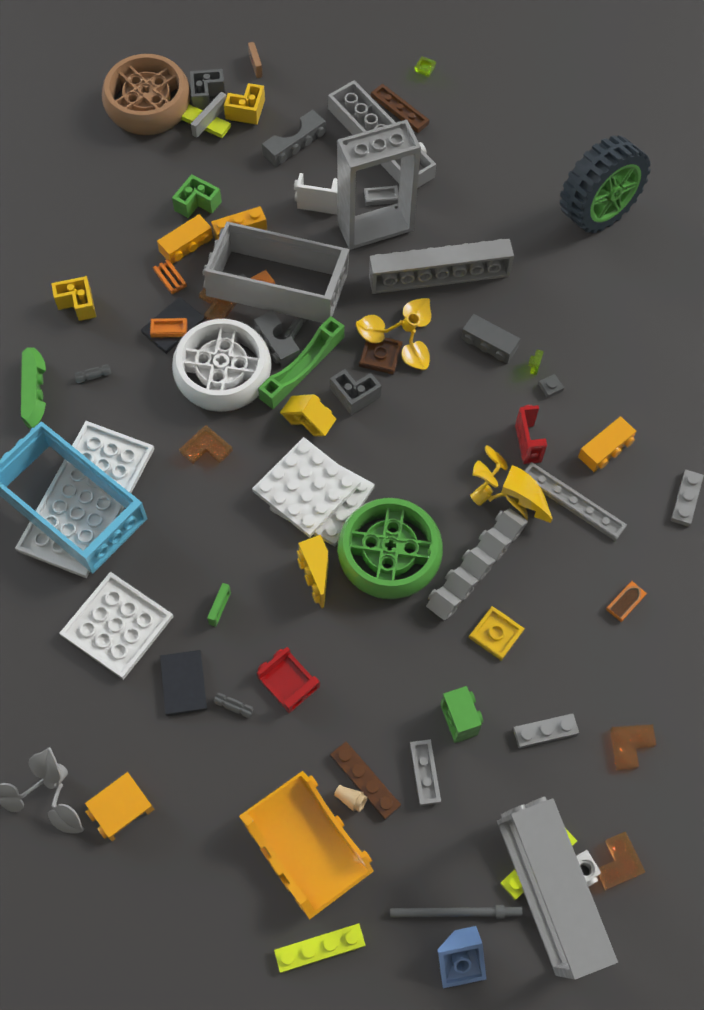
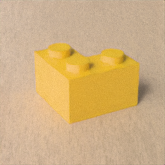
(245, 107)
(75, 294)
(310, 413)

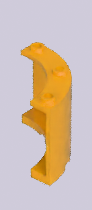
(306, 844)

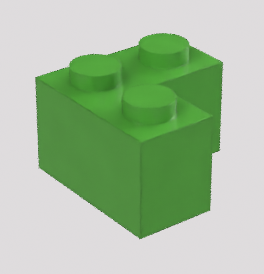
(196, 194)

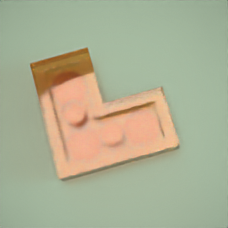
(219, 308)
(206, 441)
(625, 742)
(625, 863)

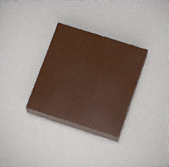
(381, 355)

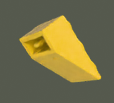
(314, 561)

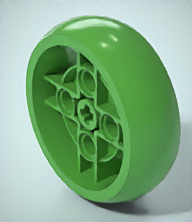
(425, 552)

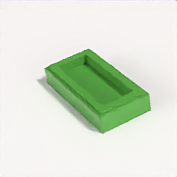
(219, 604)

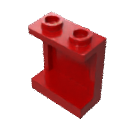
(287, 679)

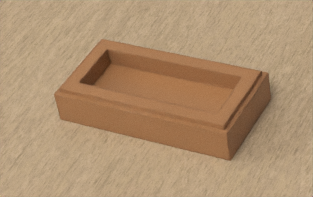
(257, 66)

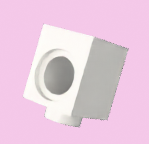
(585, 859)

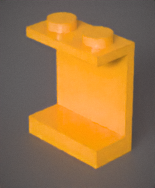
(117, 806)

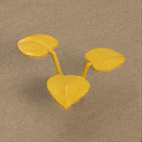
(416, 314)
(484, 491)

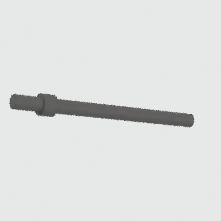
(498, 912)

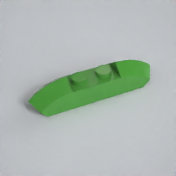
(31, 396)

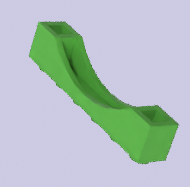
(283, 382)

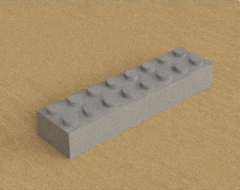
(361, 113)
(440, 266)

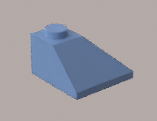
(462, 958)

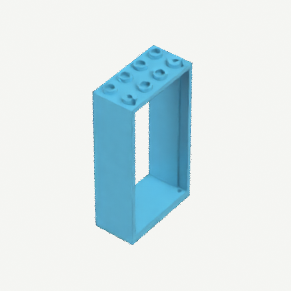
(28, 450)

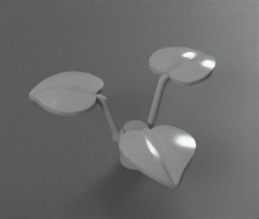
(52, 774)

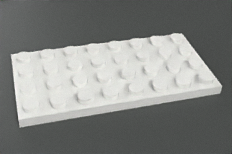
(79, 505)

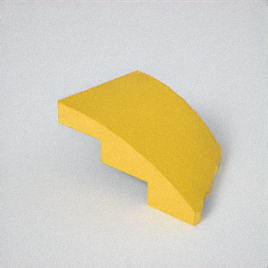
(526, 489)

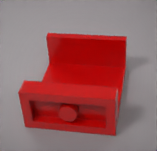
(530, 449)

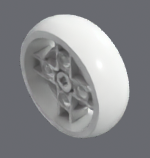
(212, 339)

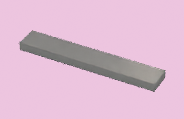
(576, 503)

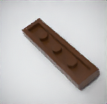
(399, 108)
(365, 780)

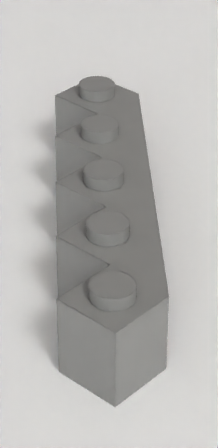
(476, 564)

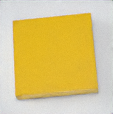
(496, 633)

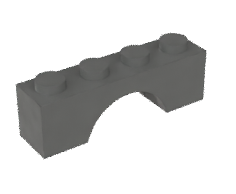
(279, 149)

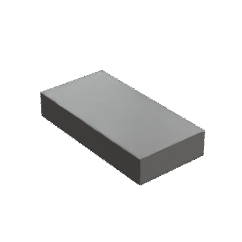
(381, 195)

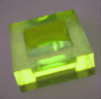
(425, 66)
(535, 361)

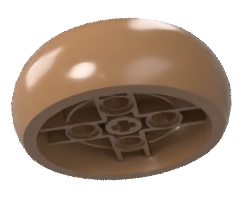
(146, 94)

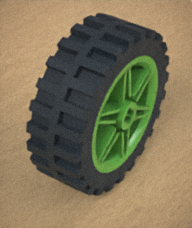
(604, 183)

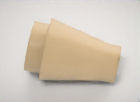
(352, 798)

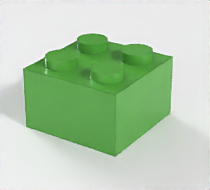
(461, 714)

